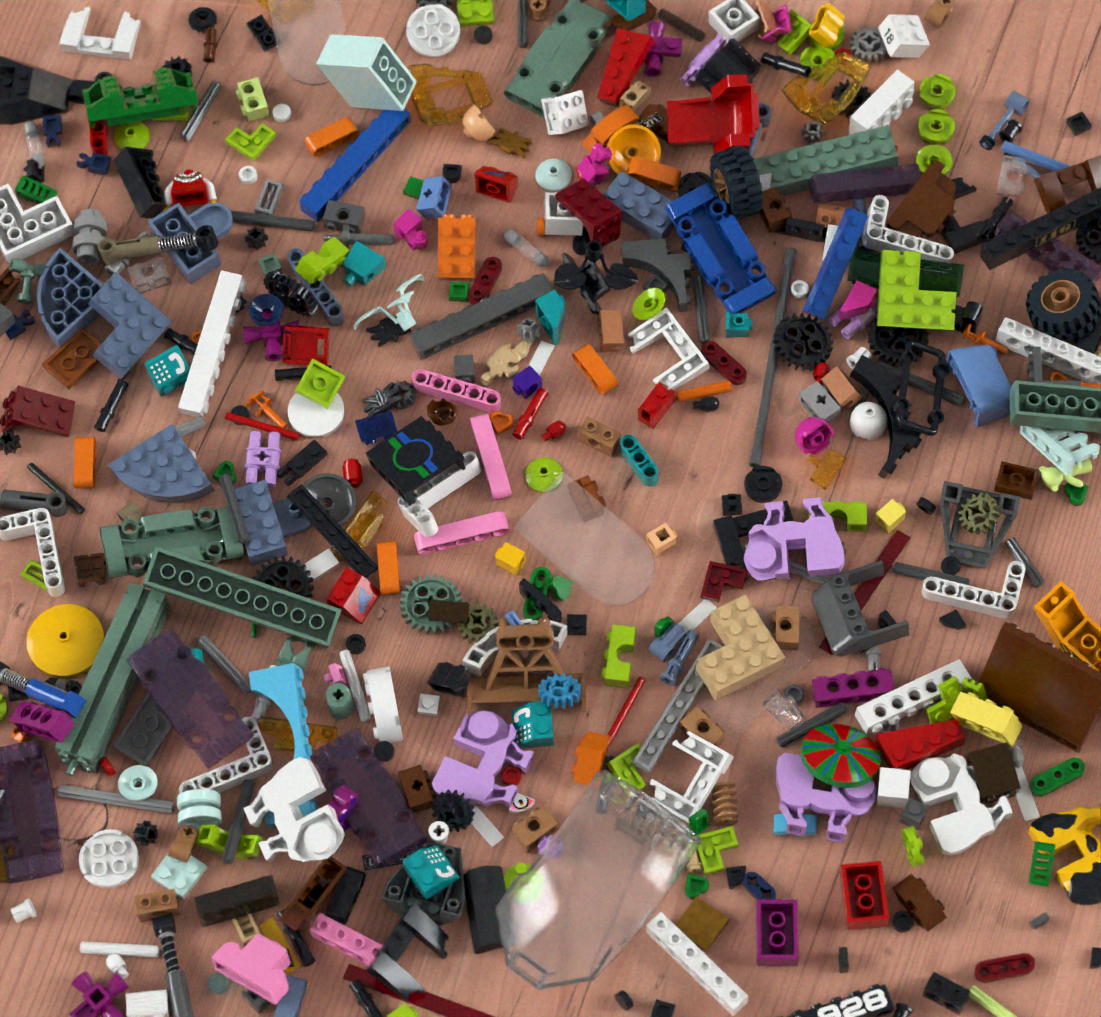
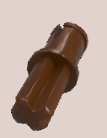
(210, 45)

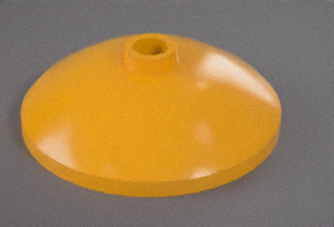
(633, 137)

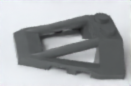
(968, 554)

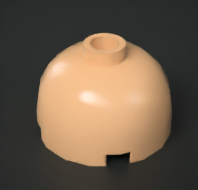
(477, 125)

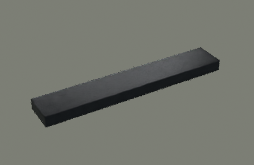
(332, 531)

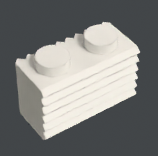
(148, 1004)

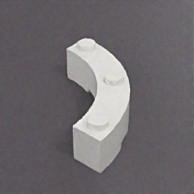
(486, 650)

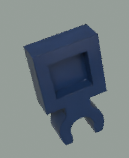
(52, 127)
(96, 164)
(18, 328)

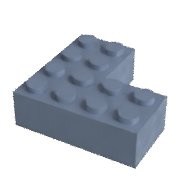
(135, 320)

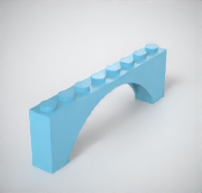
(285, 688)

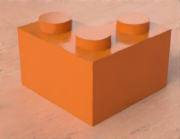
(590, 756)

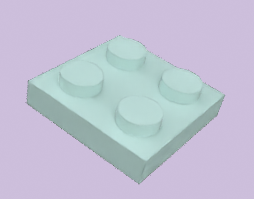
(179, 875)

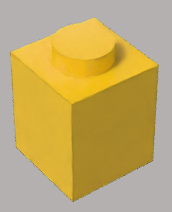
(510, 558)

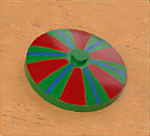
(840, 755)

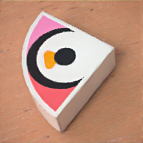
(521, 803)

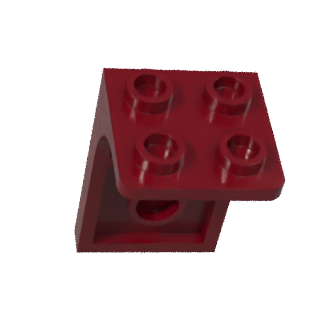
(593, 209)
(37, 411)

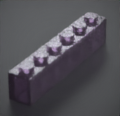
(863, 183)

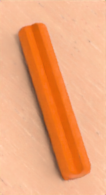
(703, 391)

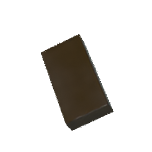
(448, 611)

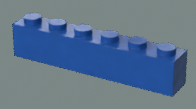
(835, 263)

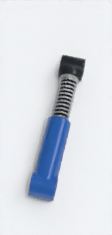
(43, 692)

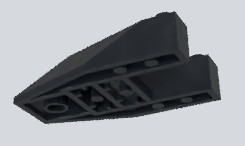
(30, 92)

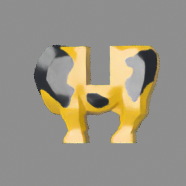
(1064, 830)

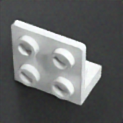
(565, 113)

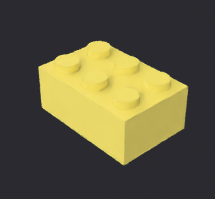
(986, 718)

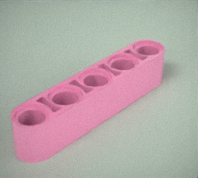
(451, 384)
(490, 457)
(463, 533)

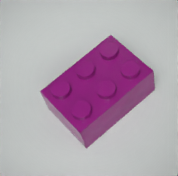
(777, 932)

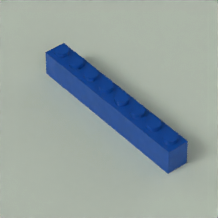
(354, 162)

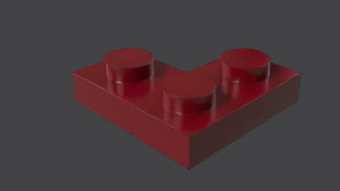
(720, 575)

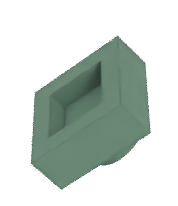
(270, 263)

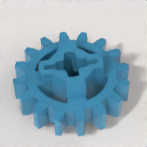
(559, 690)

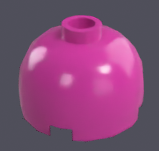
(813, 435)

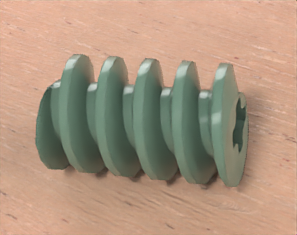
(339, 701)

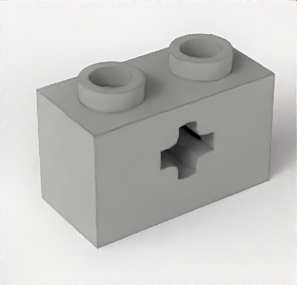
(819, 394)

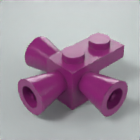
(663, 47)
(271, 336)
(98, 999)

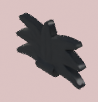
(386, 330)
(382, 400)

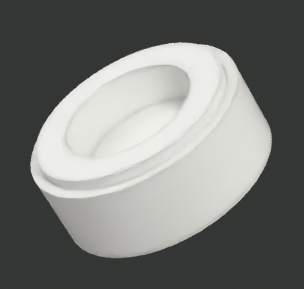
(281, 113)
(248, 175)
(799, 289)

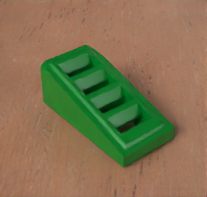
(30, 183)
(1041, 876)

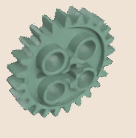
(434, 588)

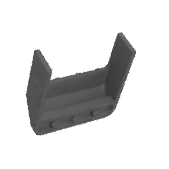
(842, 616)

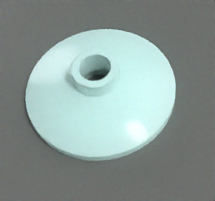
(553, 181)
(136, 776)

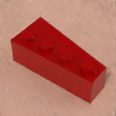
(625, 58)
(910, 746)

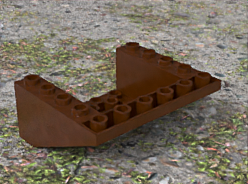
(1043, 686)

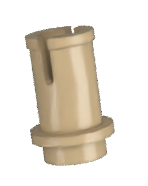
(694, 865)

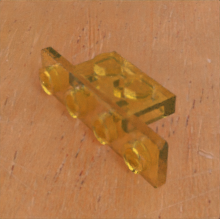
(366, 521)
(285, 736)

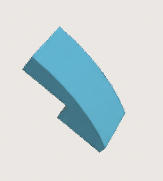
(780, 824)

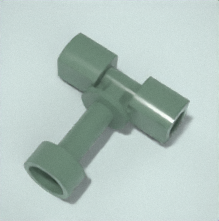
(27, 272)

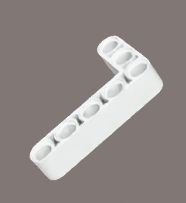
(889, 239)
(435, 490)
(45, 544)
(979, 595)
(233, 768)

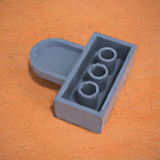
(193, 261)
(268, 522)

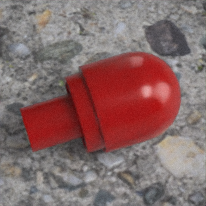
(820, 371)
(554, 430)

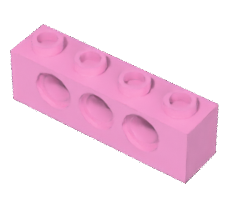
(344, 939)

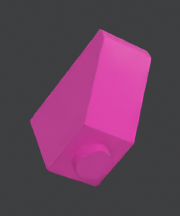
(858, 301)

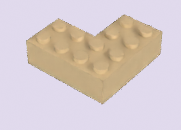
(747, 651)

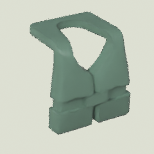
(287, 655)

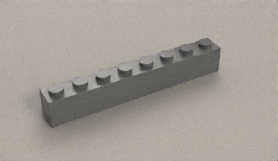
(479, 317)

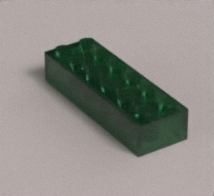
(932, 277)

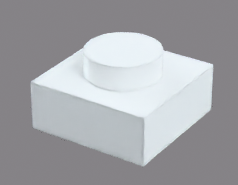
(428, 705)

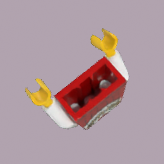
(189, 190)

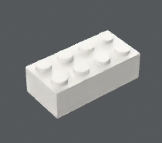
(884, 104)

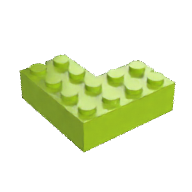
(901, 300)

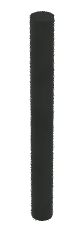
(56, 488)

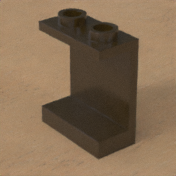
(994, 772)

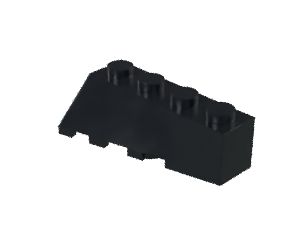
(141, 180)

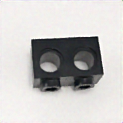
(946, 993)

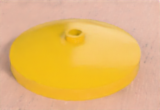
(66, 656)

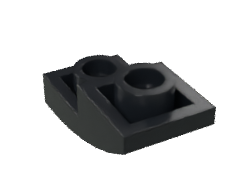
(262, 32)

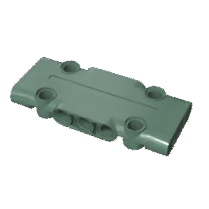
(558, 56)
(173, 531)

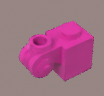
(592, 166)
(409, 228)

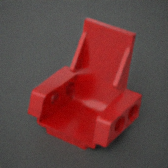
(722, 120)

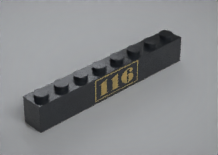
(1042, 230)

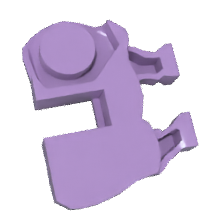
(770, 543)
(491, 739)
(796, 794)

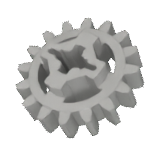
(868, 44)

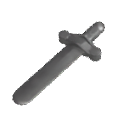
(366, 239)

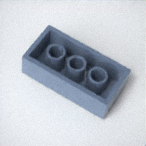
(641, 206)

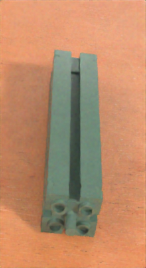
(112, 679)

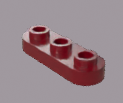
(485, 288)
(725, 369)
(1012, 963)

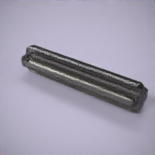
(681, 25)

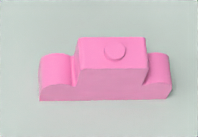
(256, 966)

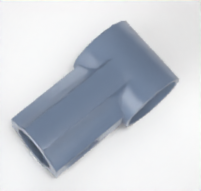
(664, 646)

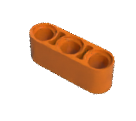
(331, 137)
(654, 174)
(595, 369)
(85, 462)
(388, 567)

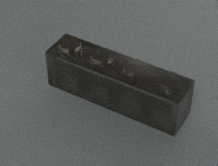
(237, 901)

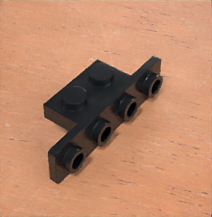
(804, 230)
(594, 286)

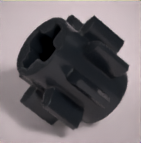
(260, 237)
(9, 442)
(145, 833)

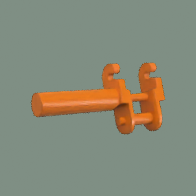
(982, 339)
(265, 408)

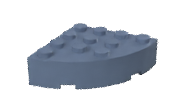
(65, 296)
(163, 469)

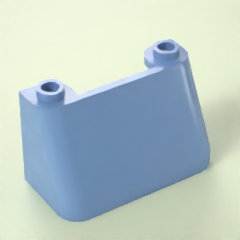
(981, 381)

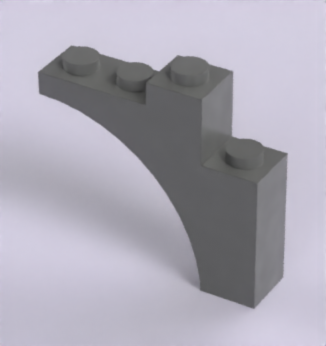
(656, 258)

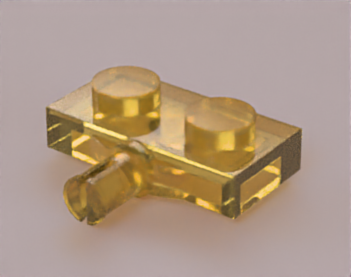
(826, 468)

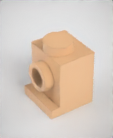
(662, 532)

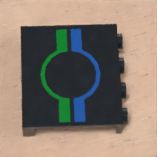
(413, 457)

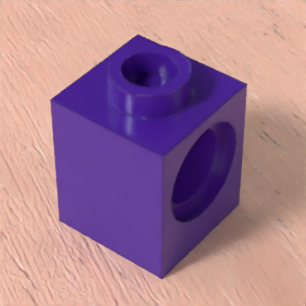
(526, 382)

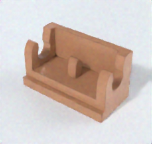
(767, 21)
(610, 330)
(842, 387)

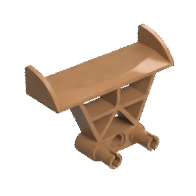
(519, 687)

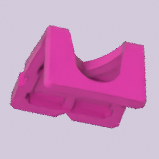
(783, 22)

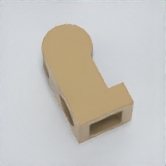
(635, 95)

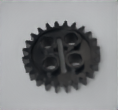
(1083, 235)
(300, 298)
(802, 341)
(881, 346)
(295, 575)

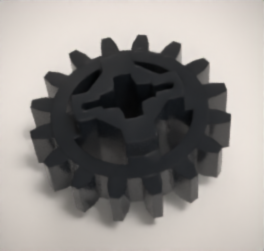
(860, 98)
(444, 806)

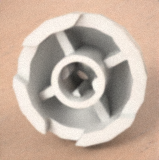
(868, 420)

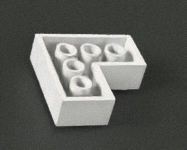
(33, 229)

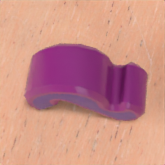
(343, 803)

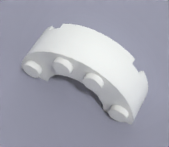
(383, 705)

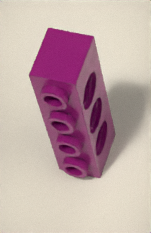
(824, 697)
(42, 721)

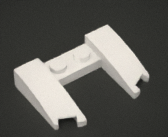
(121, 47)
(665, 325)
(714, 763)

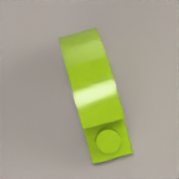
(215, 840)

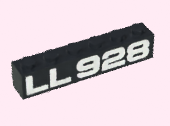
(869, 1003)

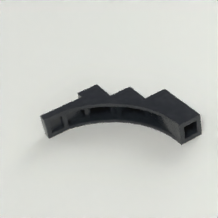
(883, 387)

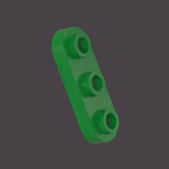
(542, 586)
(1052, 783)

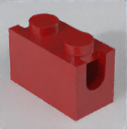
(656, 405)

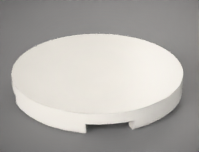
(433, 30)
(314, 420)
(109, 859)

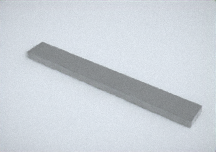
(673, 714)

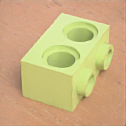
(252, 99)

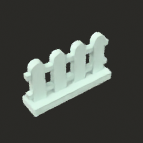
(1059, 451)

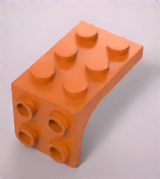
(456, 246)

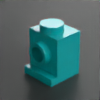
(737, 325)

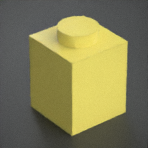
(890, 515)

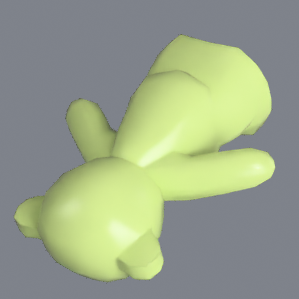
(1053, 476)

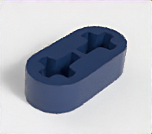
(762, 885)

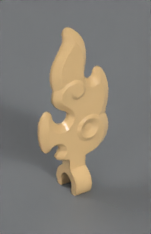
(499, 361)

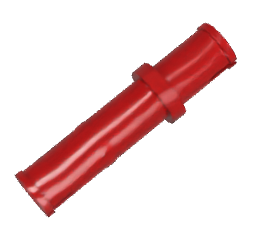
(527, 418)

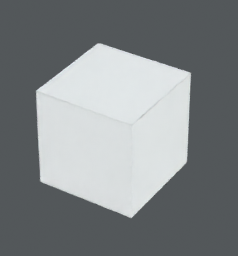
(893, 787)

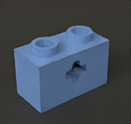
(434, 197)

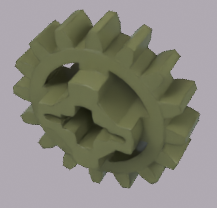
(979, 513)
(478, 615)

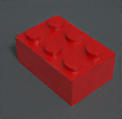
(864, 895)

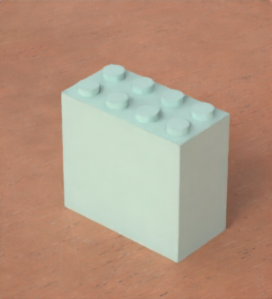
(366, 72)

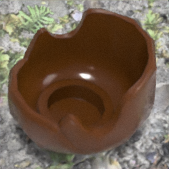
(441, 412)

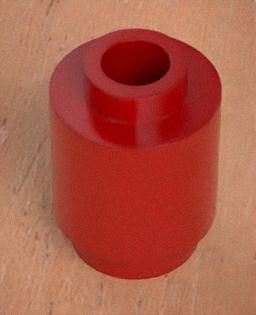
(352, 472)

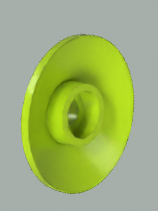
(138, 139)
(930, 154)
(648, 304)
(537, 480)

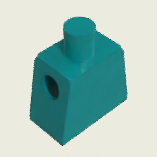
(362, 265)

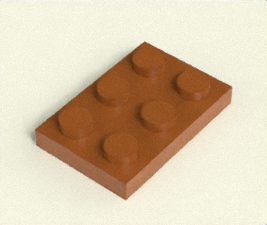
(73, 358)

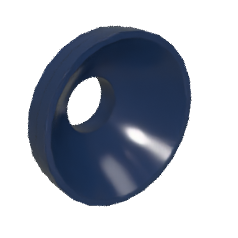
(264, 303)

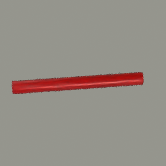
(262, 426)
(625, 709)

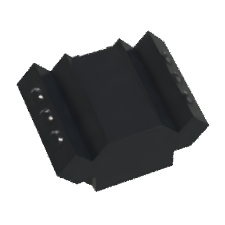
(730, 60)

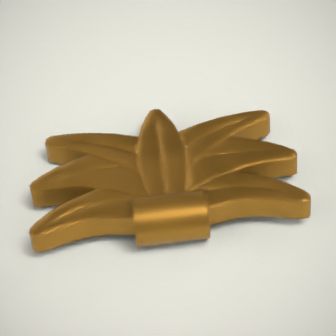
(510, 142)

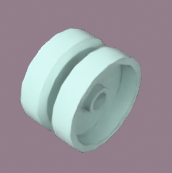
(199, 808)

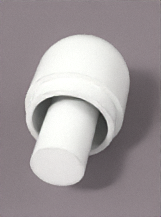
(117, 965)

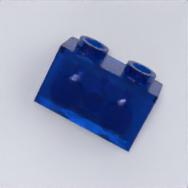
(375, 427)

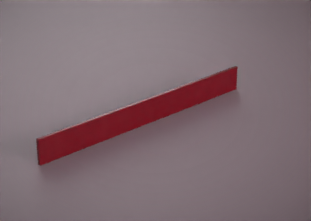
(868, 587)
(425, 999)

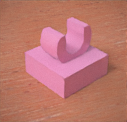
(336, 676)

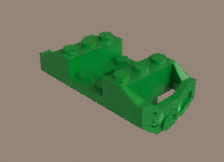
(146, 102)

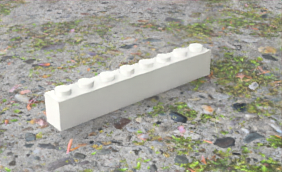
(211, 344)

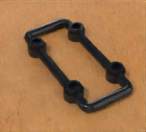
(939, 371)

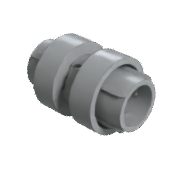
(89, 231)

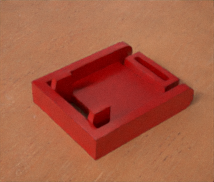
(303, 344)

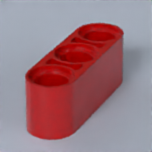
(100, 138)

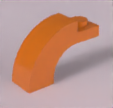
(609, 125)

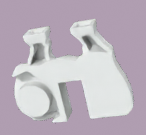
(947, 779)
(303, 838)

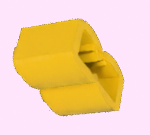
(826, 25)

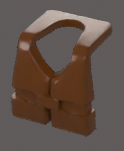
(90, 565)

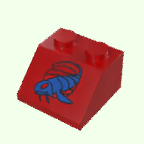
(496, 183)
(353, 595)

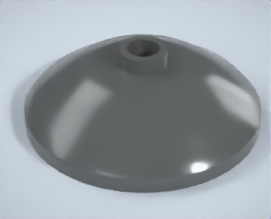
(336, 492)

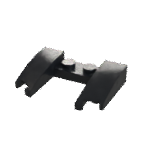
(967, 236)
(730, 529)
(384, 965)

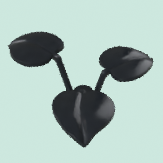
(570, 277)

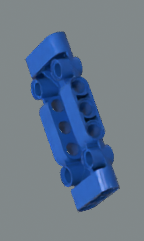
(720, 249)

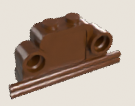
(926, 204)
(313, 894)

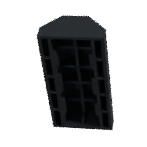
(483, 892)

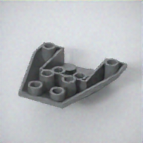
(442, 906)

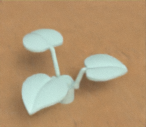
(404, 317)

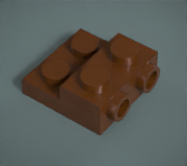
(1016, 480)

